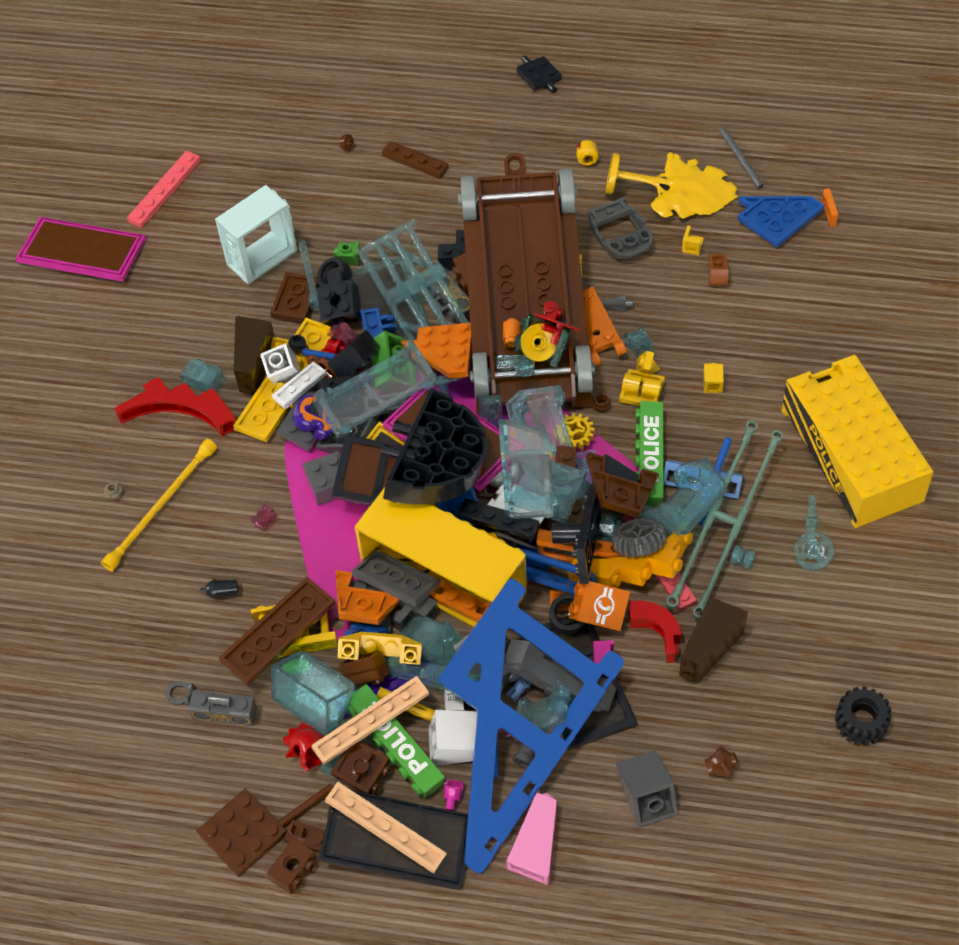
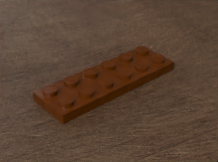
(277, 631)

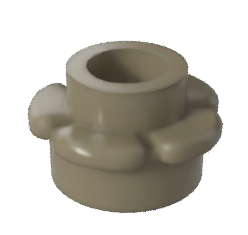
(115, 494)

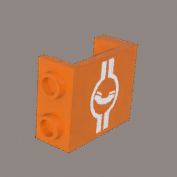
(599, 605)

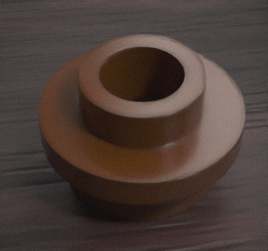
(346, 142)
(601, 398)

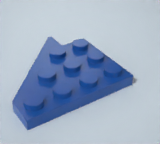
(778, 216)

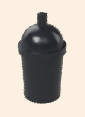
(220, 588)

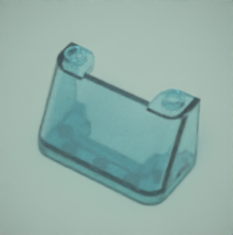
(698, 492)

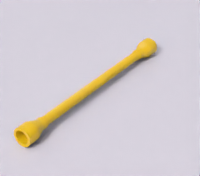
(113, 558)

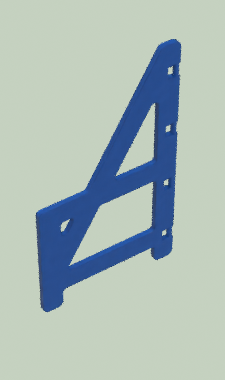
(486, 647)

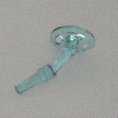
(812, 544)

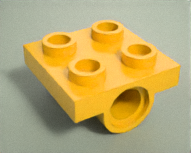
(640, 386)

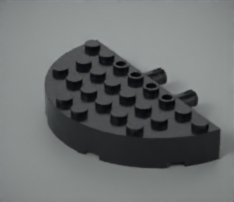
(439, 455)

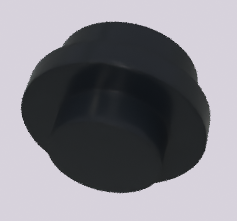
(297, 343)

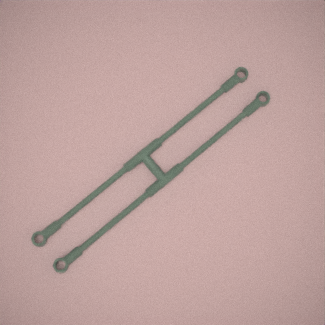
(715, 513)

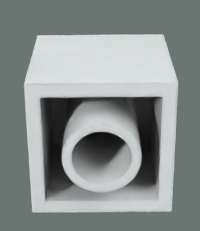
(280, 364)

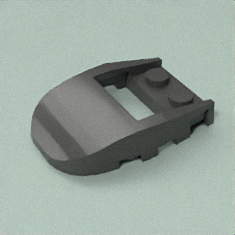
(628, 244)

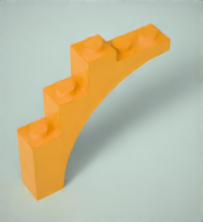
(637, 570)

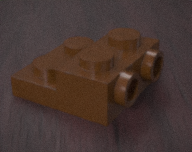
(361, 768)

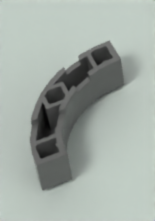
(529, 663)

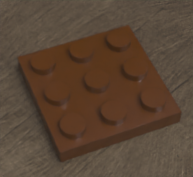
(241, 832)

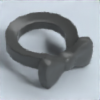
(186, 699)

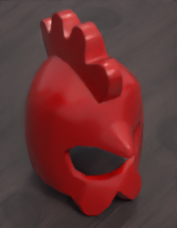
(300, 744)

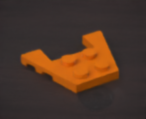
(361, 604)

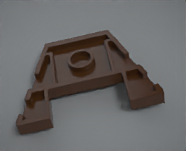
(617, 492)

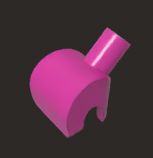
(453, 792)

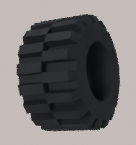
(863, 731)

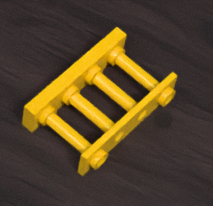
(306, 642)

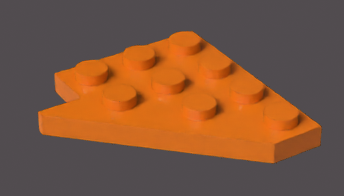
(446, 348)

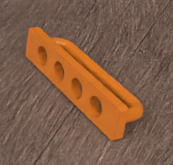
(544, 540)

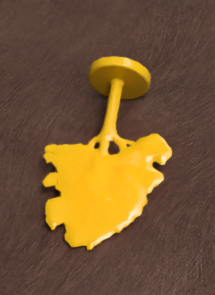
(689, 190)

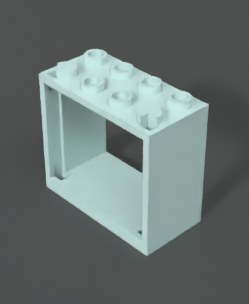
(267, 251)

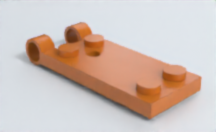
(599, 321)

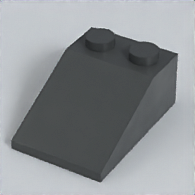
(335, 443)

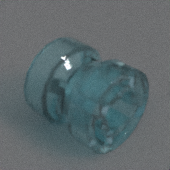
(738, 554)

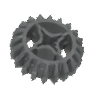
(638, 537)

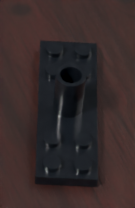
(583, 534)

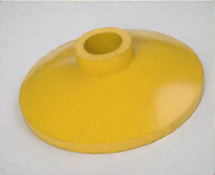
(540, 351)

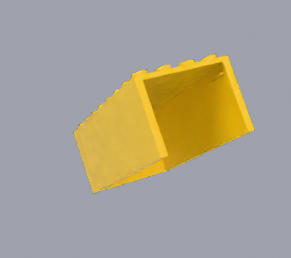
(443, 544)

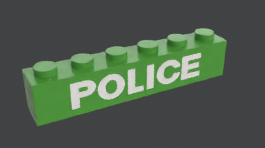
(650, 446)
(400, 748)

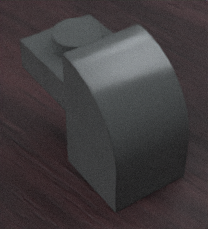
(426, 608)

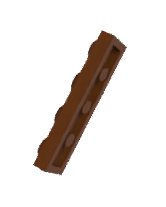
(415, 159)

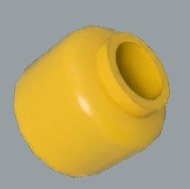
(587, 153)

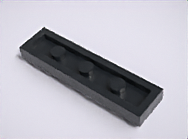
(496, 519)

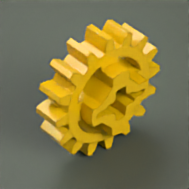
(579, 430)

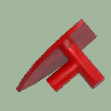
(556, 331)

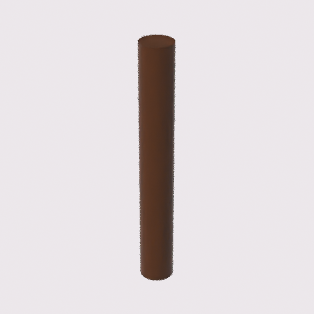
(305, 805)

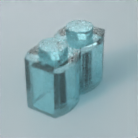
(202, 376)

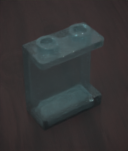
(548, 711)

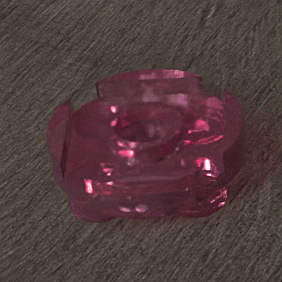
(342, 332)

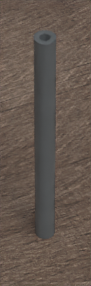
(741, 158)

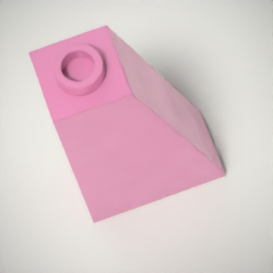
(534, 844)

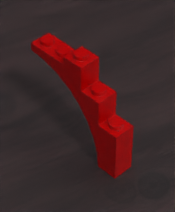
(182, 400)

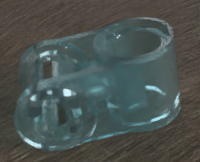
(638, 342)

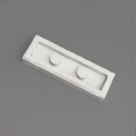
(299, 385)

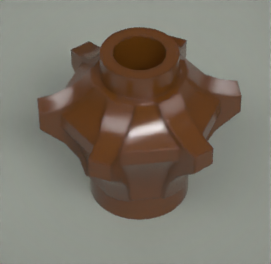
(721, 762)

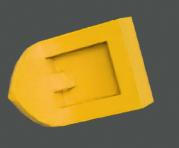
(646, 363)

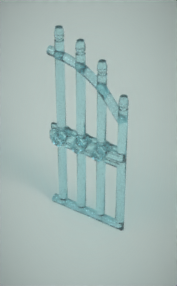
(413, 285)

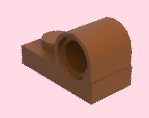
(718, 270)

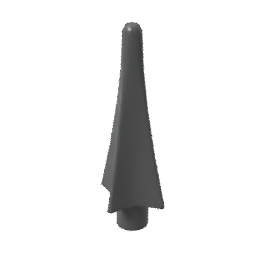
(617, 303)

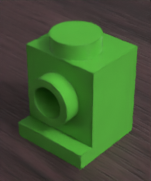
(348, 253)

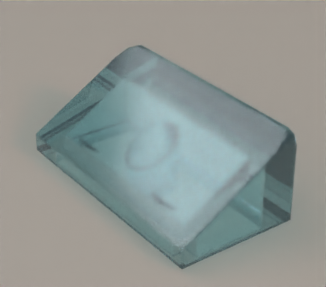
(491, 408)

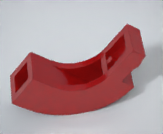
(655, 617)

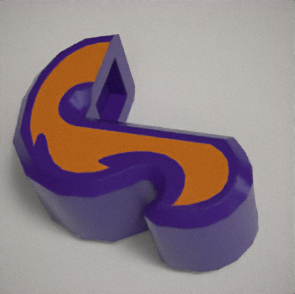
(309, 421)

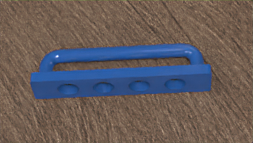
(550, 579)

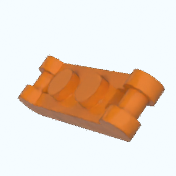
(459, 601)

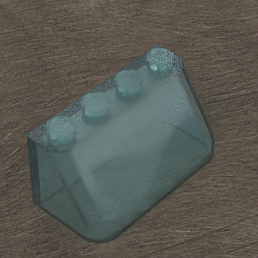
(311, 691)

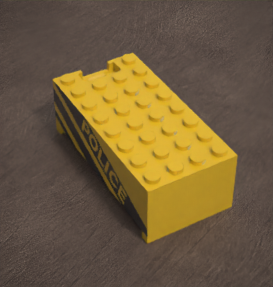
(857, 441)

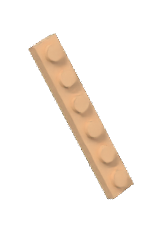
(370, 720)
(385, 827)

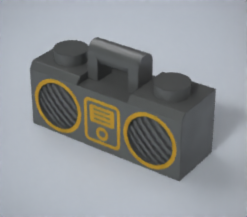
(460, 297)
(222, 708)

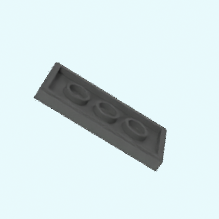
(396, 577)

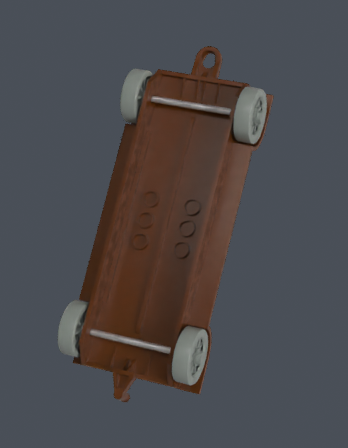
(517, 259)

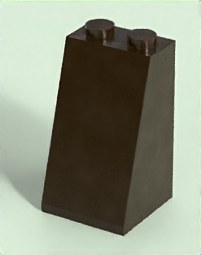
(251, 340)
(712, 637)

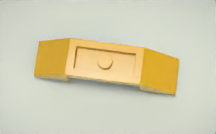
(390, 644)

